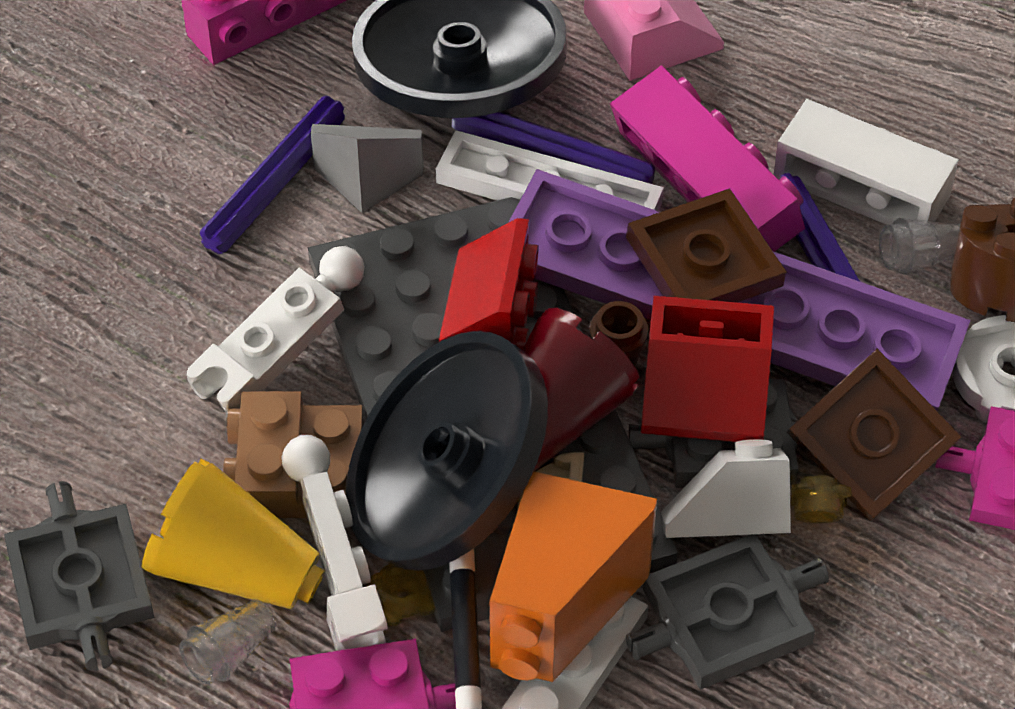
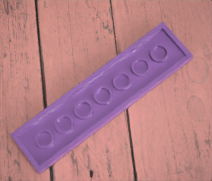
(820, 318)

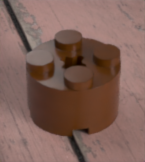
(986, 259)

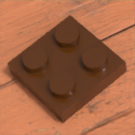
(706, 251)
(874, 434)

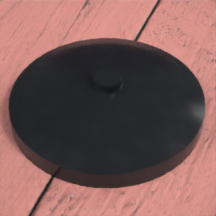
(458, 53)
(447, 451)

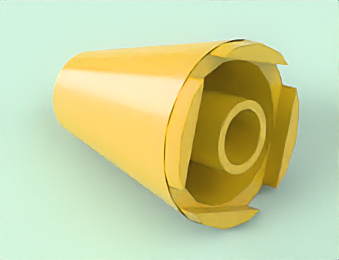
(230, 543)

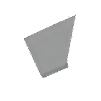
(367, 161)

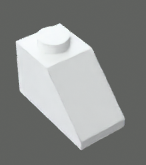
(734, 495)

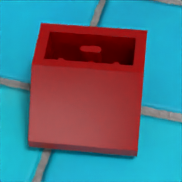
(493, 286)
(707, 369)

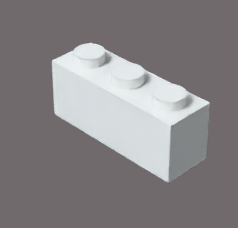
(864, 166)

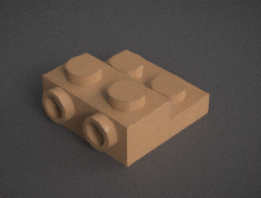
(264, 429)

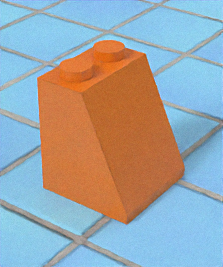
(566, 572)

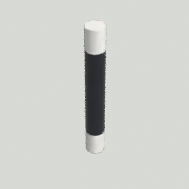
(465, 632)

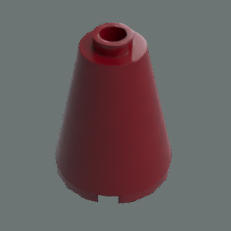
(581, 377)

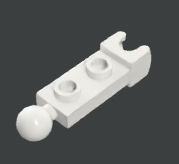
(276, 330)
(352, 610)

